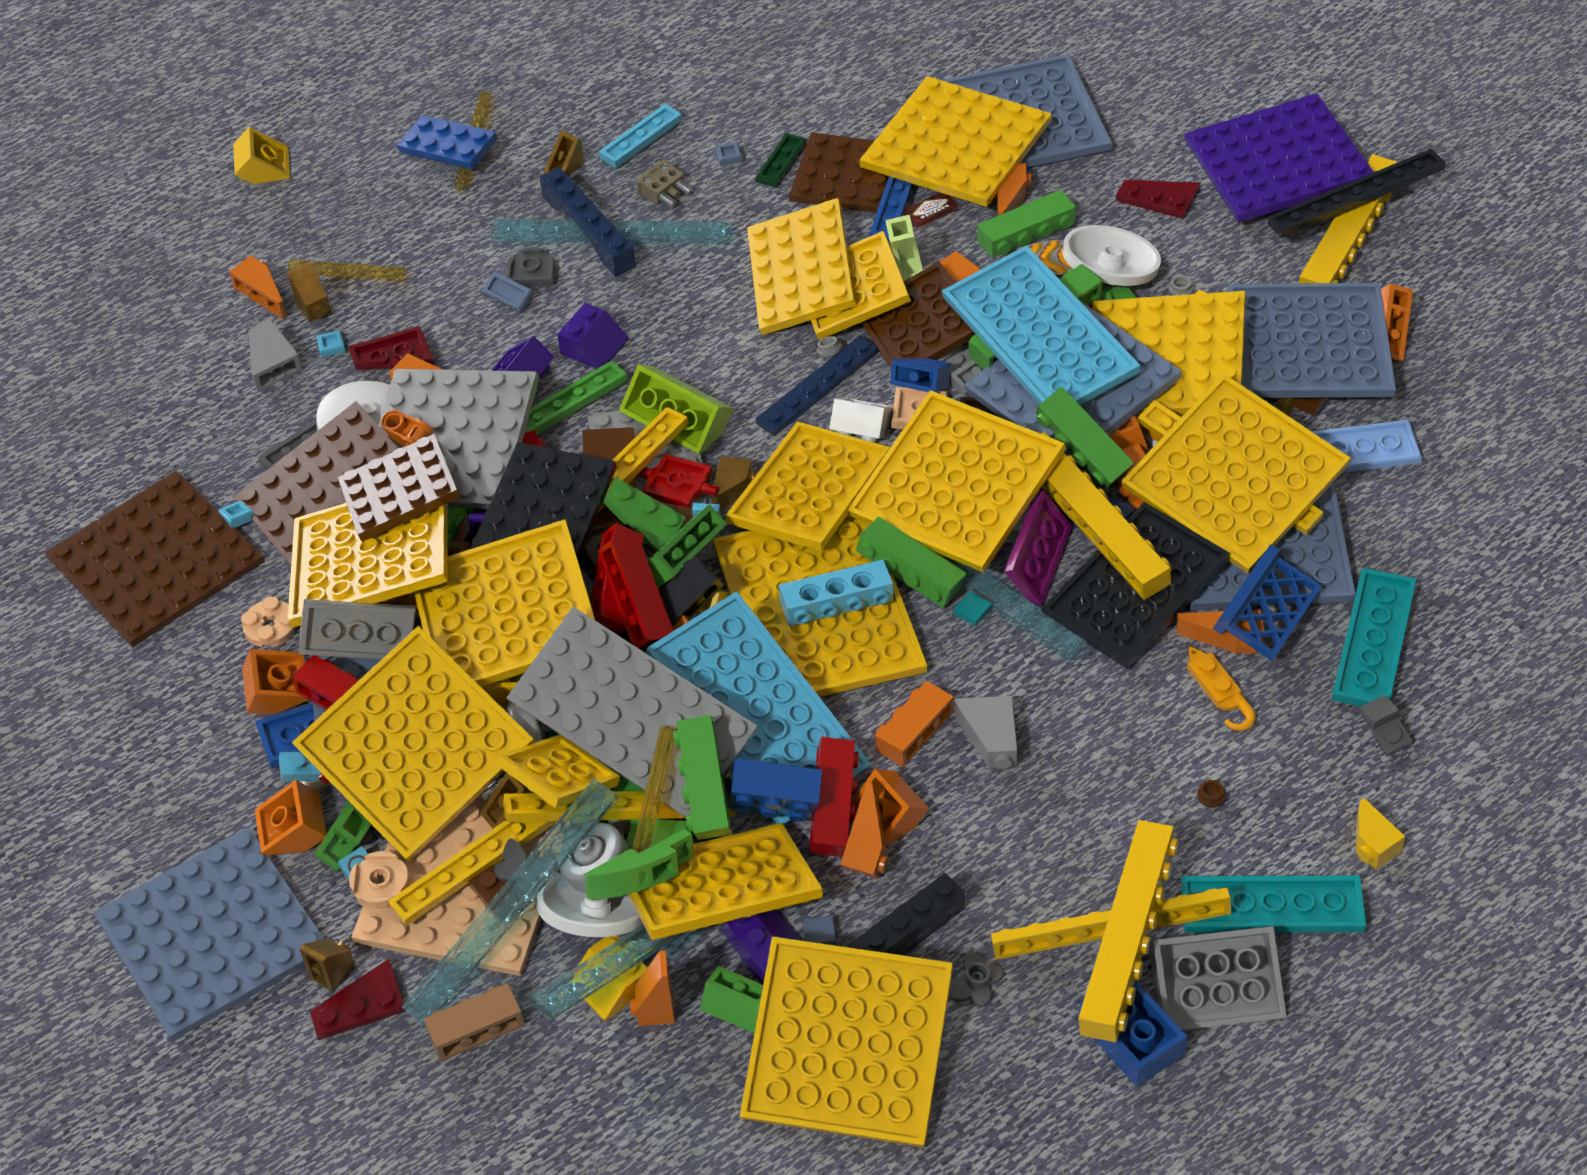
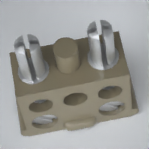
(661, 183)

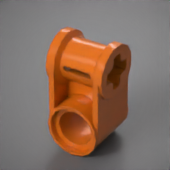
(403, 428)

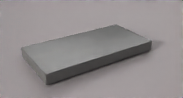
(353, 628)

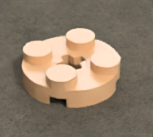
(255, 618)
(375, 864)

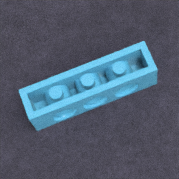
(835, 592)

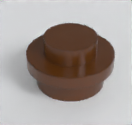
(1211, 794)

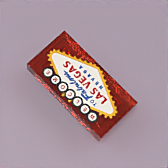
(930, 210)

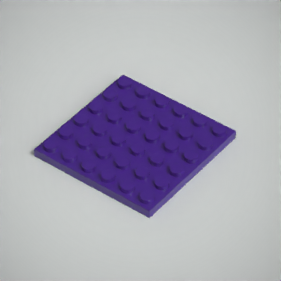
(1277, 157)

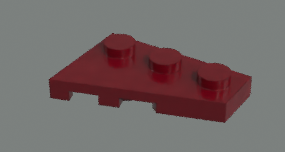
(1159, 196)
(390, 349)
(359, 1003)

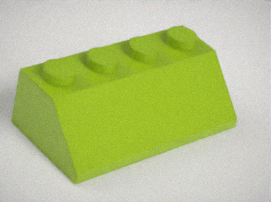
(654, 390)

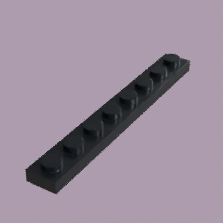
(1356, 193)

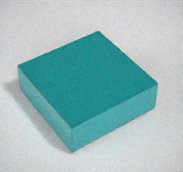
(972, 609)

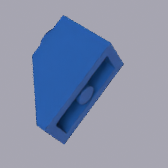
(920, 374)

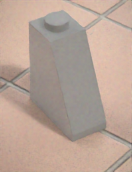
(271, 356)
(990, 728)

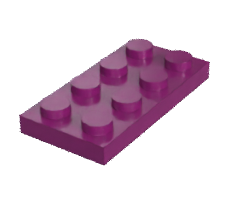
(1038, 548)

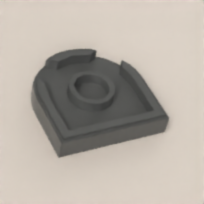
(531, 268)

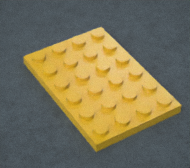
(800, 266)
(807, 486)
(728, 882)

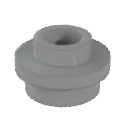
(1180, 285)
(828, 347)

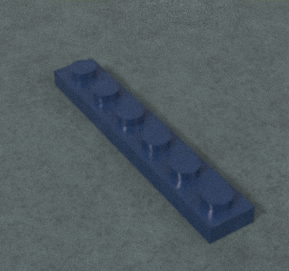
(817, 385)

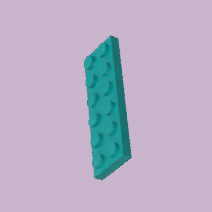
(1374, 637)
(1284, 902)

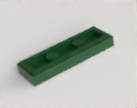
(781, 160)

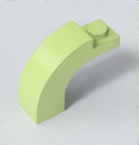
(904, 246)

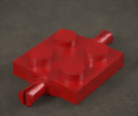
(678, 481)

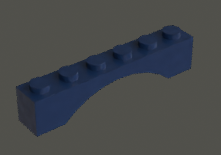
(607, 241)

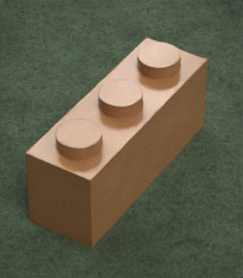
(474, 1021)

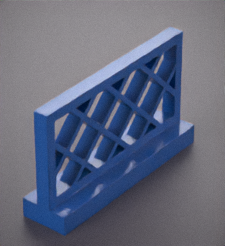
(1246, 596)

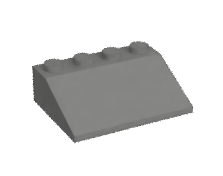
(1218, 978)

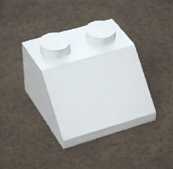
(860, 418)

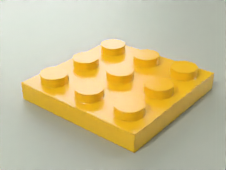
(556, 770)

